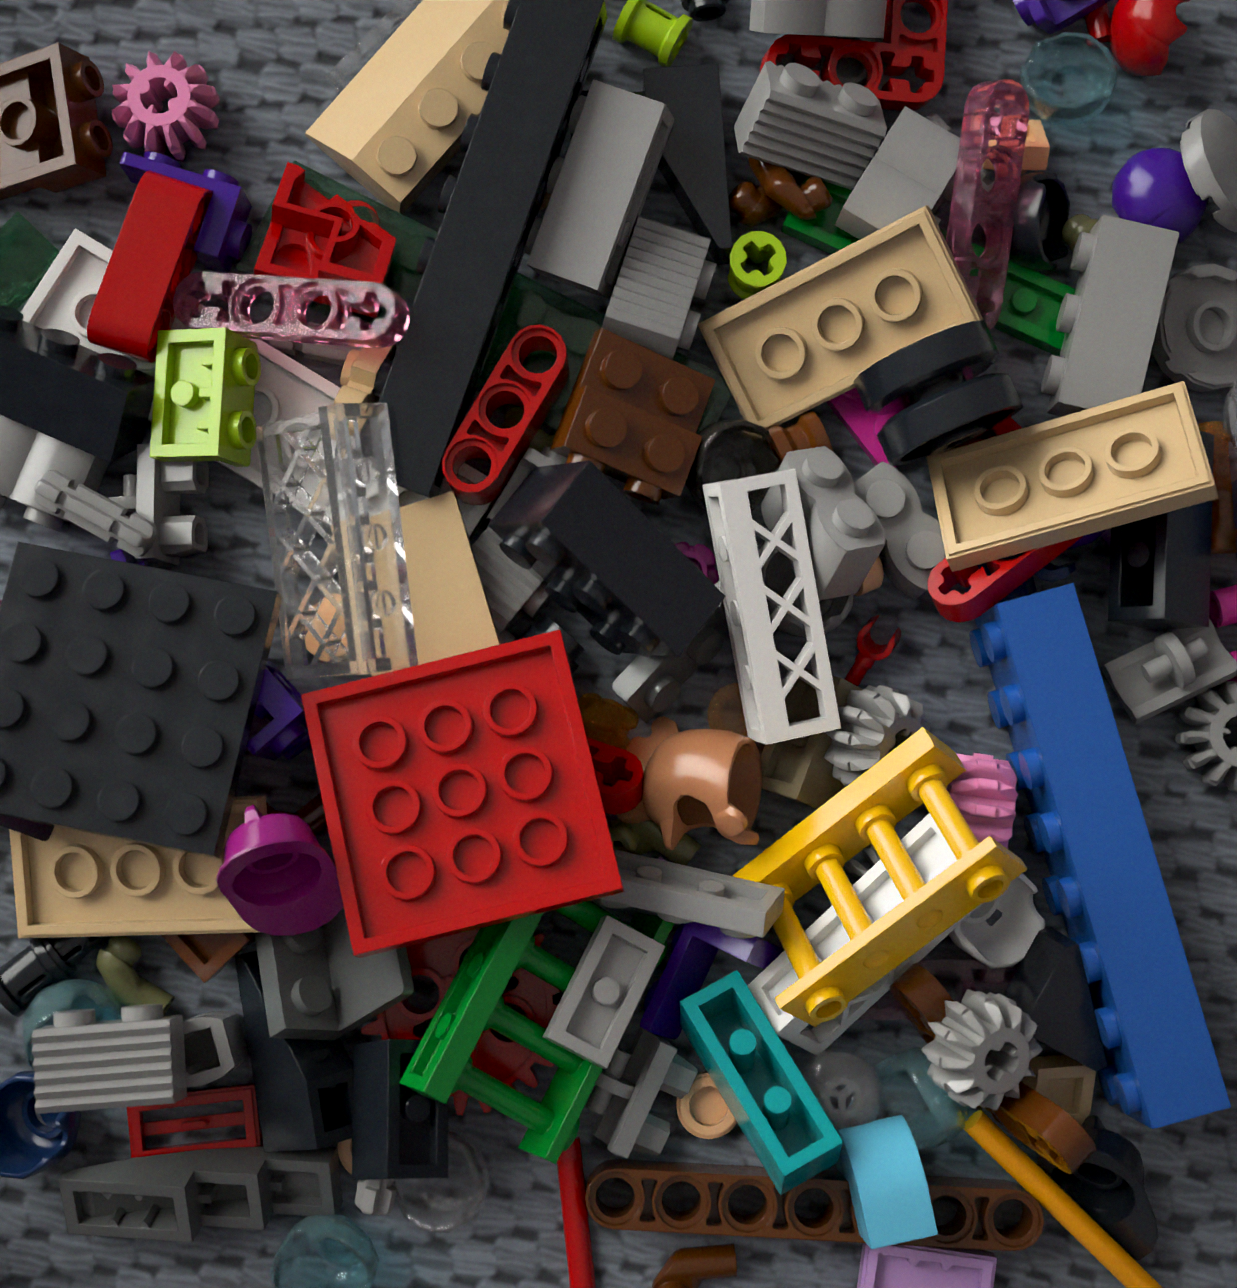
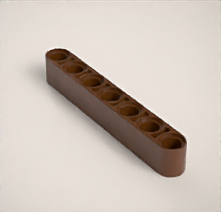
(776, 1217)

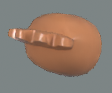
(697, 782)

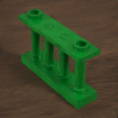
(476, 1004)

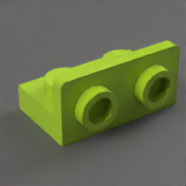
(204, 396)

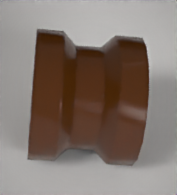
(804, 435)

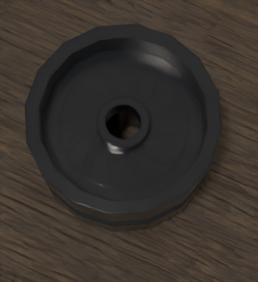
(937, 393)

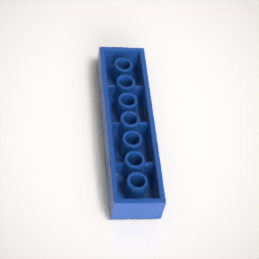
(1099, 857)

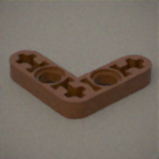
(1031, 1117)

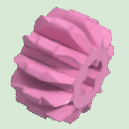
(187, 109)
(986, 796)

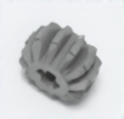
(1209, 724)
(870, 729)
(982, 1049)

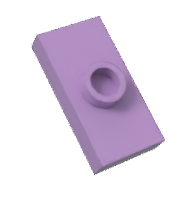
(925, 1267)

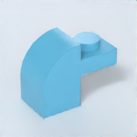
(886, 1182)

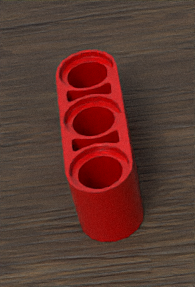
(148, 266)
(506, 385)

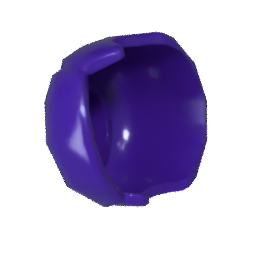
(1158, 192)

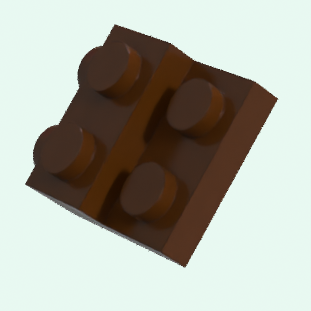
(50, 122)
(634, 417)

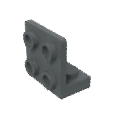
(320, 988)

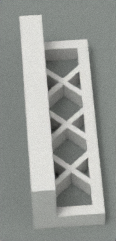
(748, 612)
(827, 935)

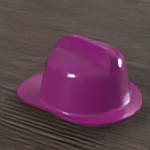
(279, 875)

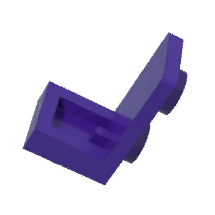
(225, 225)
(691, 958)

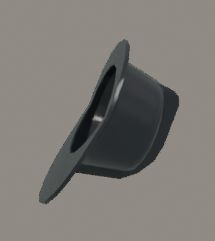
(1111, 1189)

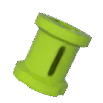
(652, 29)
(757, 247)

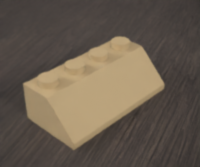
(413, 99)

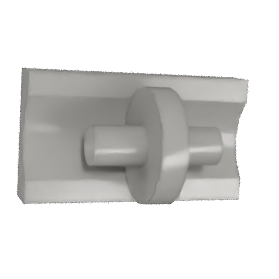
(156, 497)
(1169, 671)
(628, 1092)

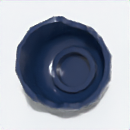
(24, 1141)

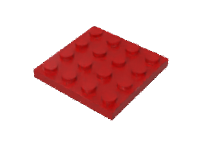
(460, 794)

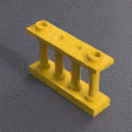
(841, 829)

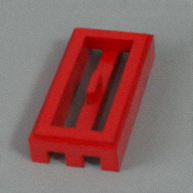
(249, 1117)

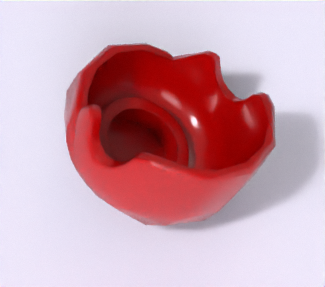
(1143, 34)

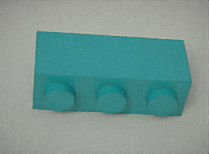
(760, 1082)

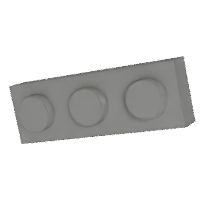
(697, 895)

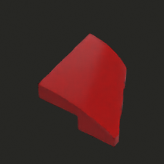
(322, 238)

